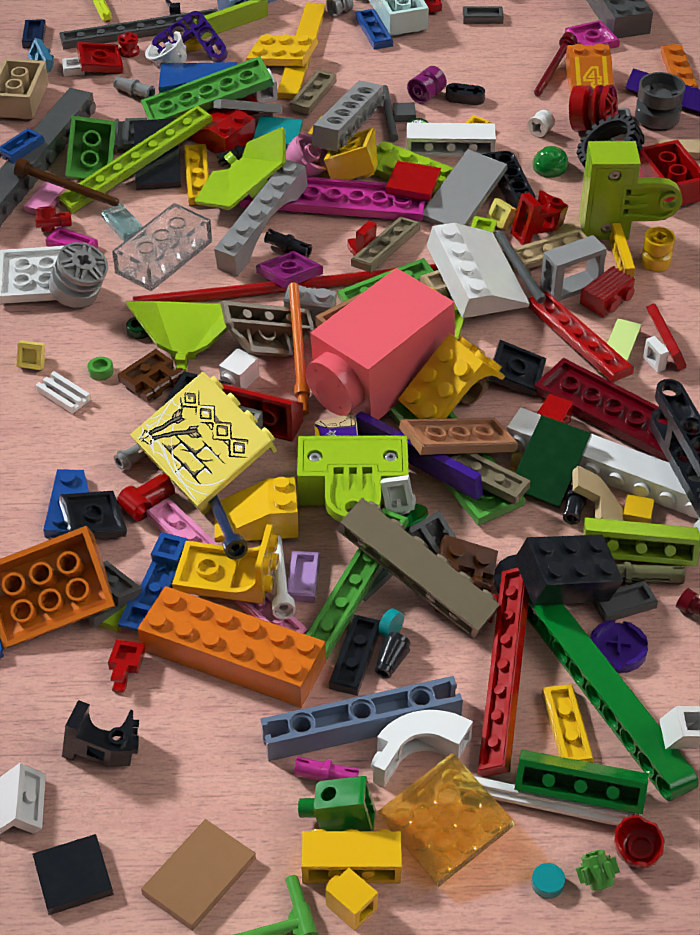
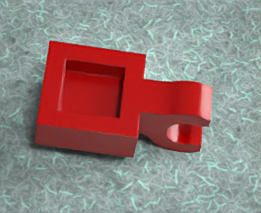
(125, 659)

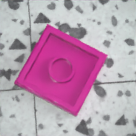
(594, 33)

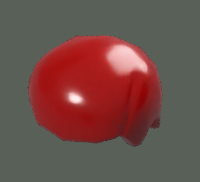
(639, 842)

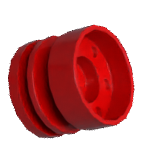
(591, 106)

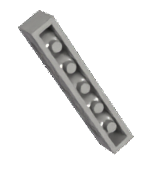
(347, 115)

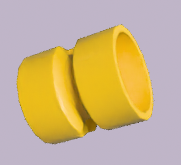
(657, 249)

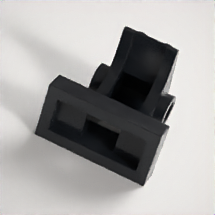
(96, 744)

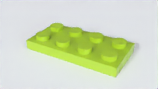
(389, 154)

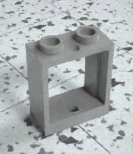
(567, 255)

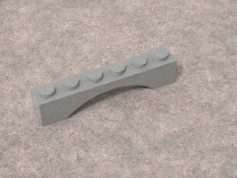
(239, 242)

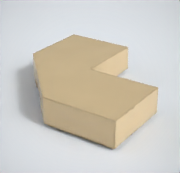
(594, 488)

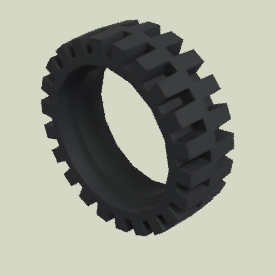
(611, 128)

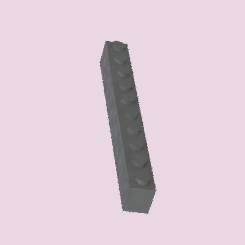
(56, 132)

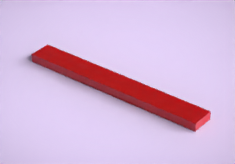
(504, 676)

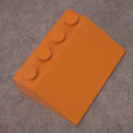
(52, 586)

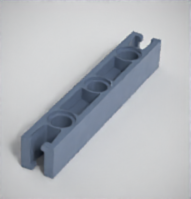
(341, 722)

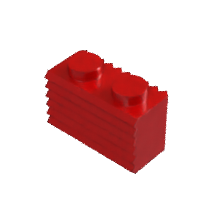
(607, 291)

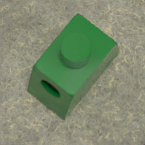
(341, 805)

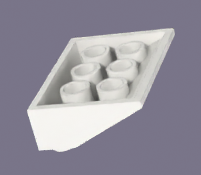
(475, 270)

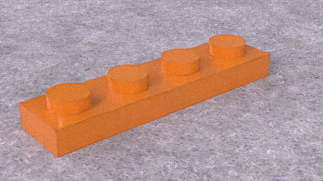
(677, 63)

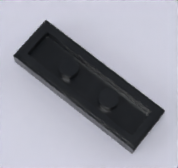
(355, 655)

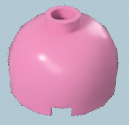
(302, 152)

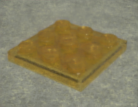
(446, 819)

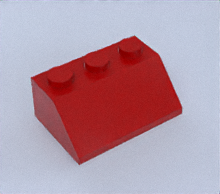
(280, 415)

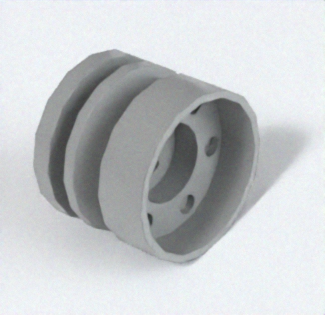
(78, 275)

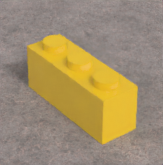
(369, 854)

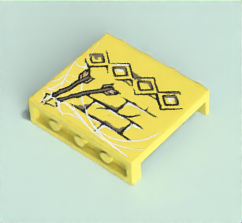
(202, 440)

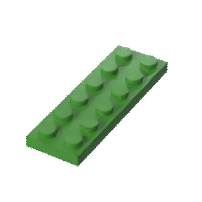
(225, 84)

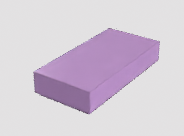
(303, 575)

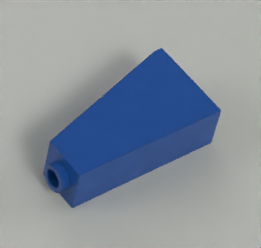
(177, 74)

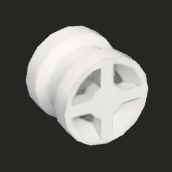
(541, 123)

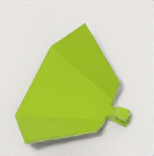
(247, 175)
(180, 326)

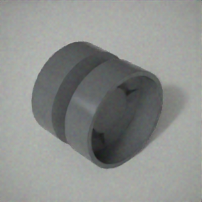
(659, 100)

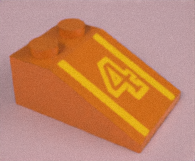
(588, 65)

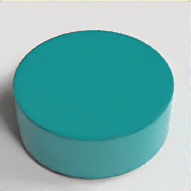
(391, 622)
(548, 880)

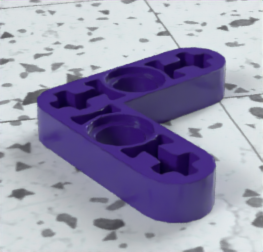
(195, 30)

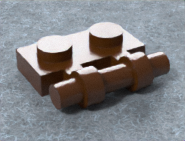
(145, 372)
(470, 558)

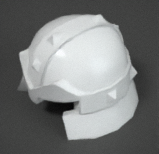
(170, 54)

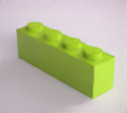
(647, 541)

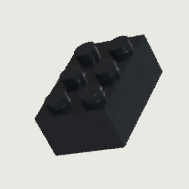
(568, 569)

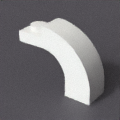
(417, 732)

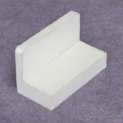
(22, 799)

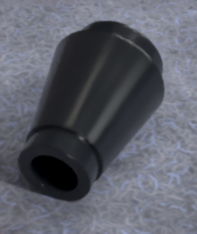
(392, 653)

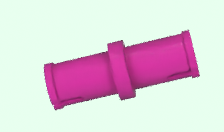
(322, 770)

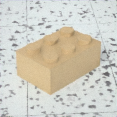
(22, 87)

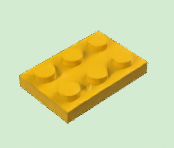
(283, 49)

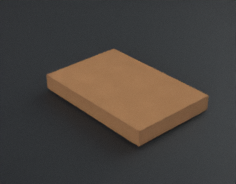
(198, 874)

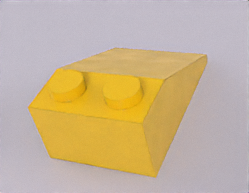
(354, 158)
(261, 504)

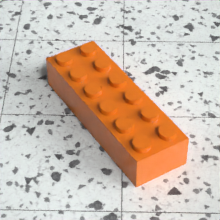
(233, 646)

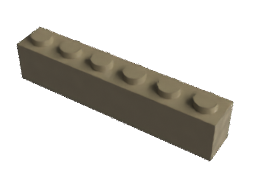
(419, 567)

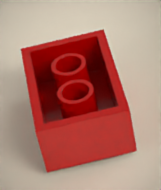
(672, 162)

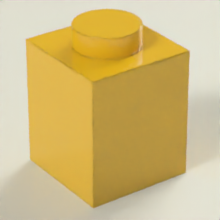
(351, 898)

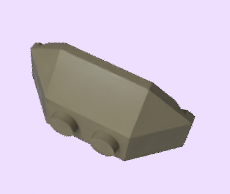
(264, 327)

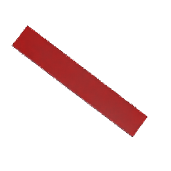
(581, 338)

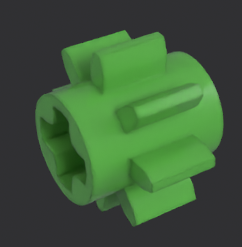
(597, 870)

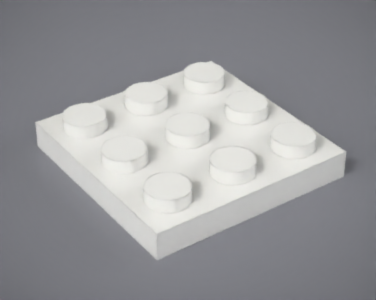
(26, 274)

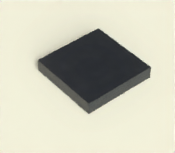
(520, 368)
(96, 511)
(72, 874)

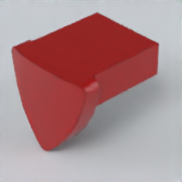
(363, 237)

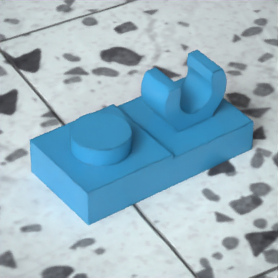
(41, 53)

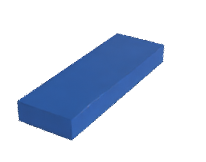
(374, 29)

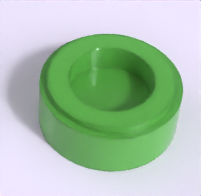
(100, 368)

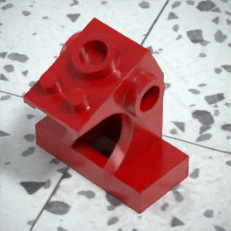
(544, 216)

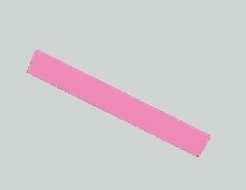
(174, 521)

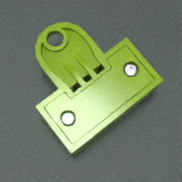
(617, 194)
(347, 468)

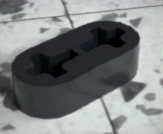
(465, 94)

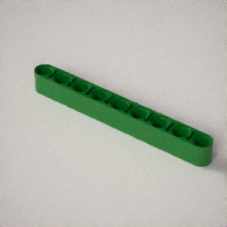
(613, 700)

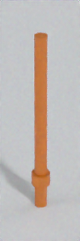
(301, 388)

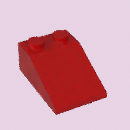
(226, 130)

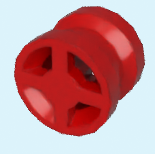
(128, 45)

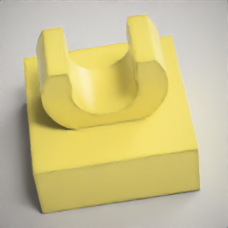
(502, 213)
(30, 355)

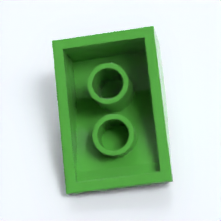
(89, 146)

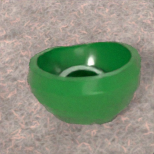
(550, 162)

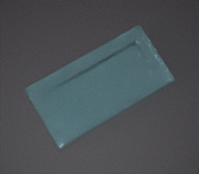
(121, 221)

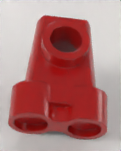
(48, 219)

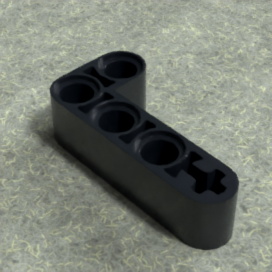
(514, 180)

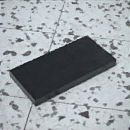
(164, 170)

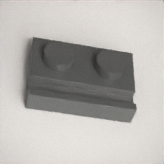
(125, 134)

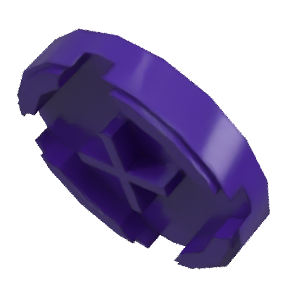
(621, 644)

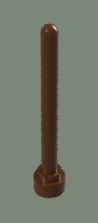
(25, 169)

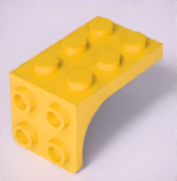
(447, 378)
(209, 572)

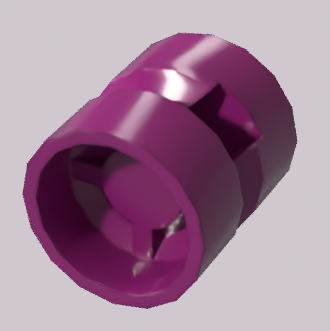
(427, 84)

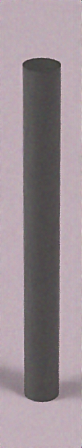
(389, 115)
(520, 267)

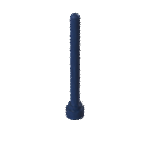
(234, 544)

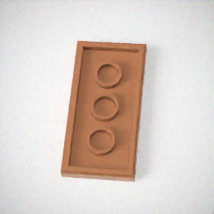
(457, 436)

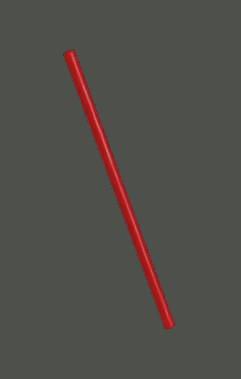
(262, 288)

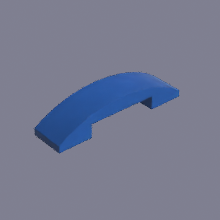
(160, 573)

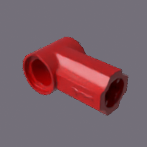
(139, 500)

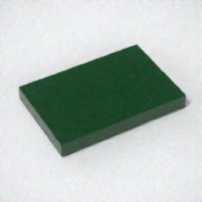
(550, 458)

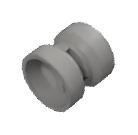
(336, 7)

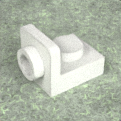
(398, 494)

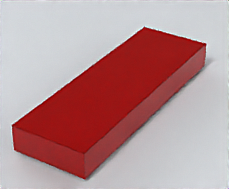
(666, 337)

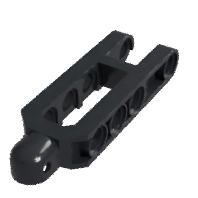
(677, 436)

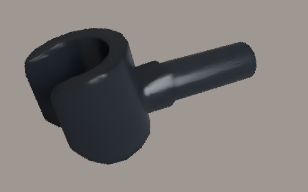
(173, 7)

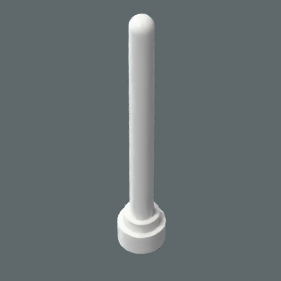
(283, 604)

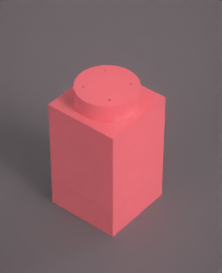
(377, 345)

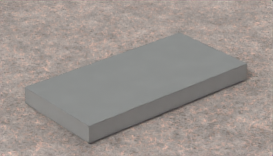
(464, 189)

